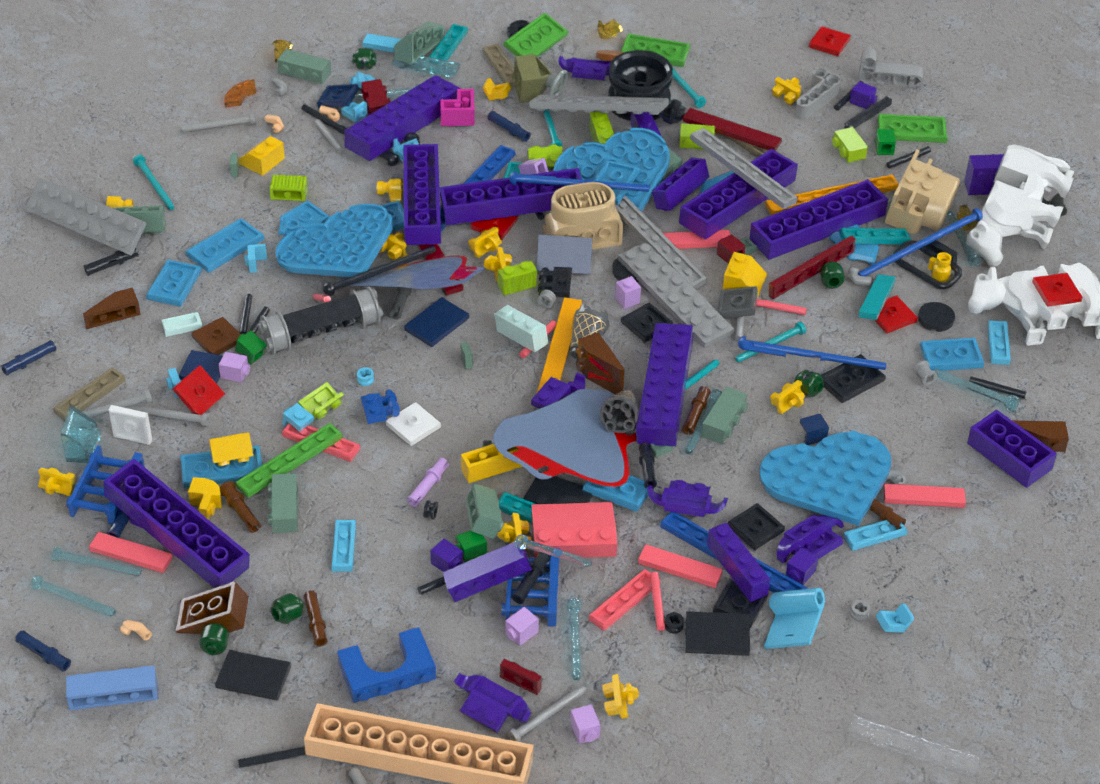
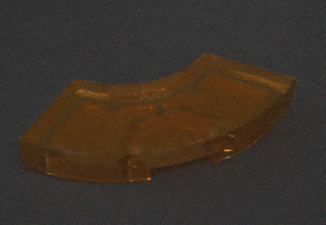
(239, 92)

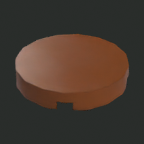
(607, 55)

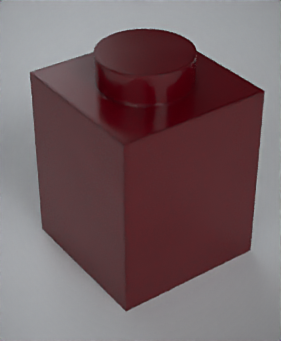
(728, 246)

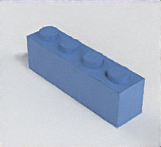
(111, 687)

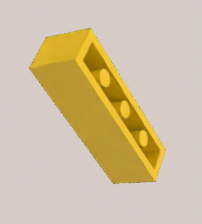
(486, 463)

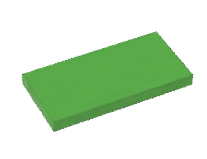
(536, 37)
(673, 51)
(915, 127)

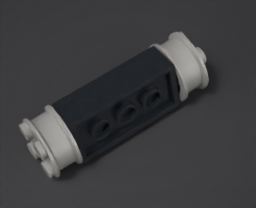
(283, 330)

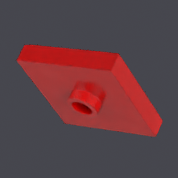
(829, 41)
(503, 224)
(1057, 289)
(895, 315)
(198, 391)

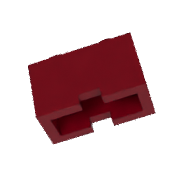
(374, 95)

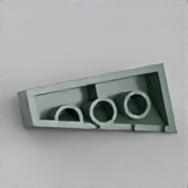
(419, 42)

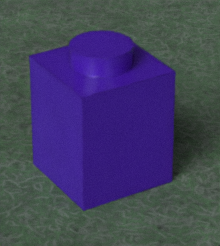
(863, 95)
(446, 555)
(801, 566)

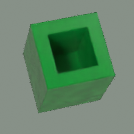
(885, 141)
(250, 346)
(471, 544)

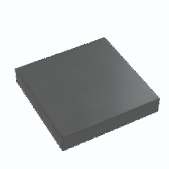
(738, 302)

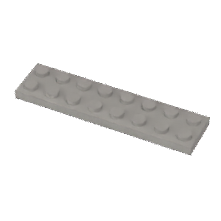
(602, 103)
(85, 216)
(676, 294)

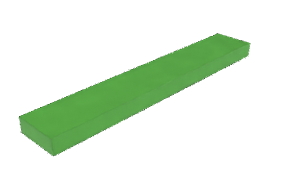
(289, 459)

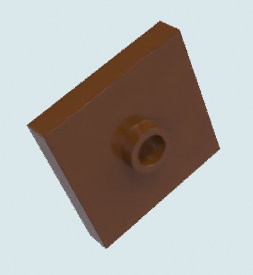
(216, 336)

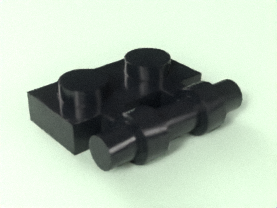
(560, 280)

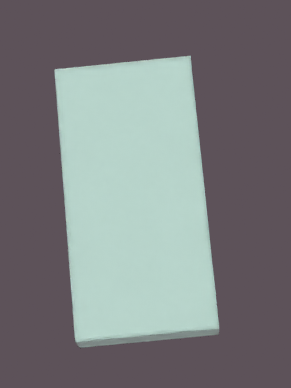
(181, 324)

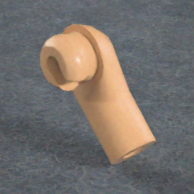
(330, 112)
(278, 125)
(137, 627)

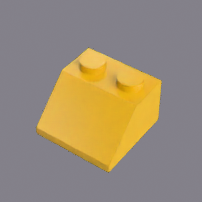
(263, 155)
(743, 272)
(230, 448)

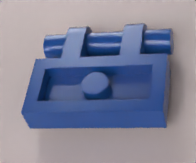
(376, 406)

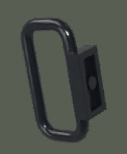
(932, 250)

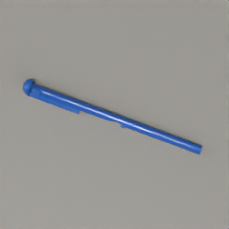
(514, 178)
(977, 215)
(780, 350)

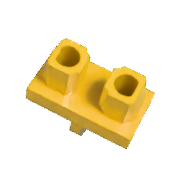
(789, 87)
(485, 242)
(395, 245)
(498, 261)
(789, 397)
(57, 482)
(511, 530)
(621, 695)

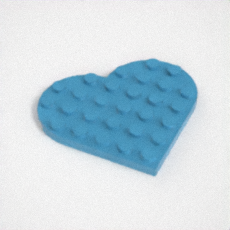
(634, 147)
(340, 245)
(832, 478)

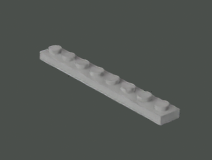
(743, 168)
(656, 239)

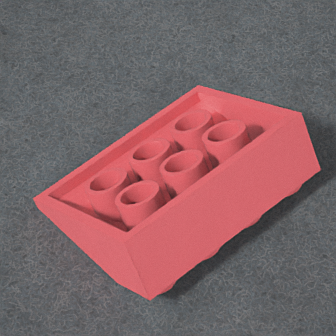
(576, 528)

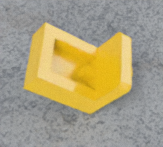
(496, 91)

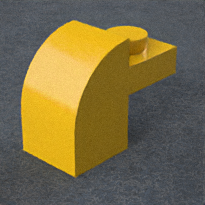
(206, 495)

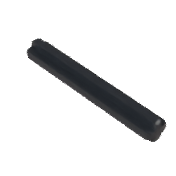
(868, 113)

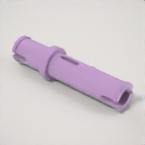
(432, 476)

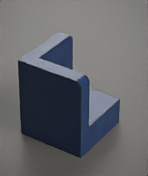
(815, 428)

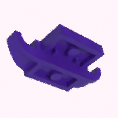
(585, 68)
(556, 390)
(686, 499)
(811, 535)
(490, 702)

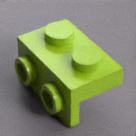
(550, 153)
(321, 401)

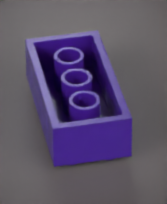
(981, 173)
(1011, 448)

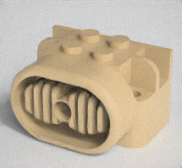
(922, 197)
(585, 212)

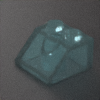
(79, 436)

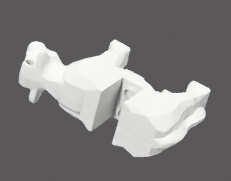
(1017, 202)
(1026, 304)

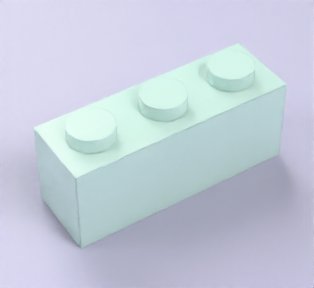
(521, 328)

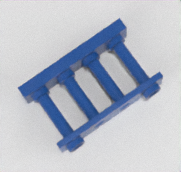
(83, 486)
(549, 594)

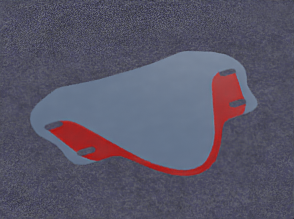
(424, 274)
(568, 440)

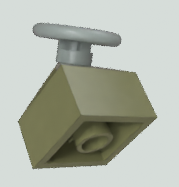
(533, 77)

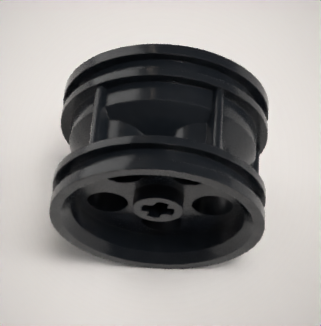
(640, 75)

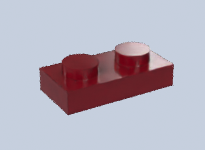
(520, 676)

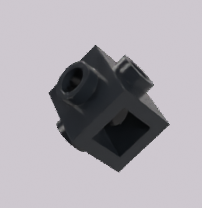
(673, 112)

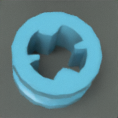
(365, 381)

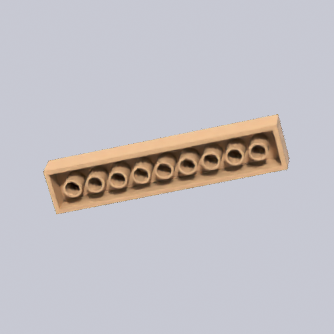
(416, 748)

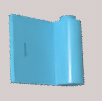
(795, 617)

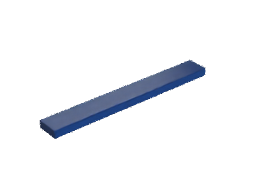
(487, 170)
(698, 538)

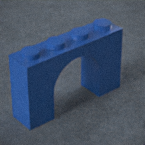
(366, 683)

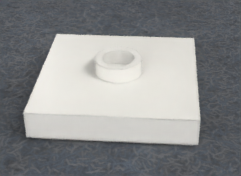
(130, 424)
(413, 424)

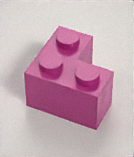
(460, 110)

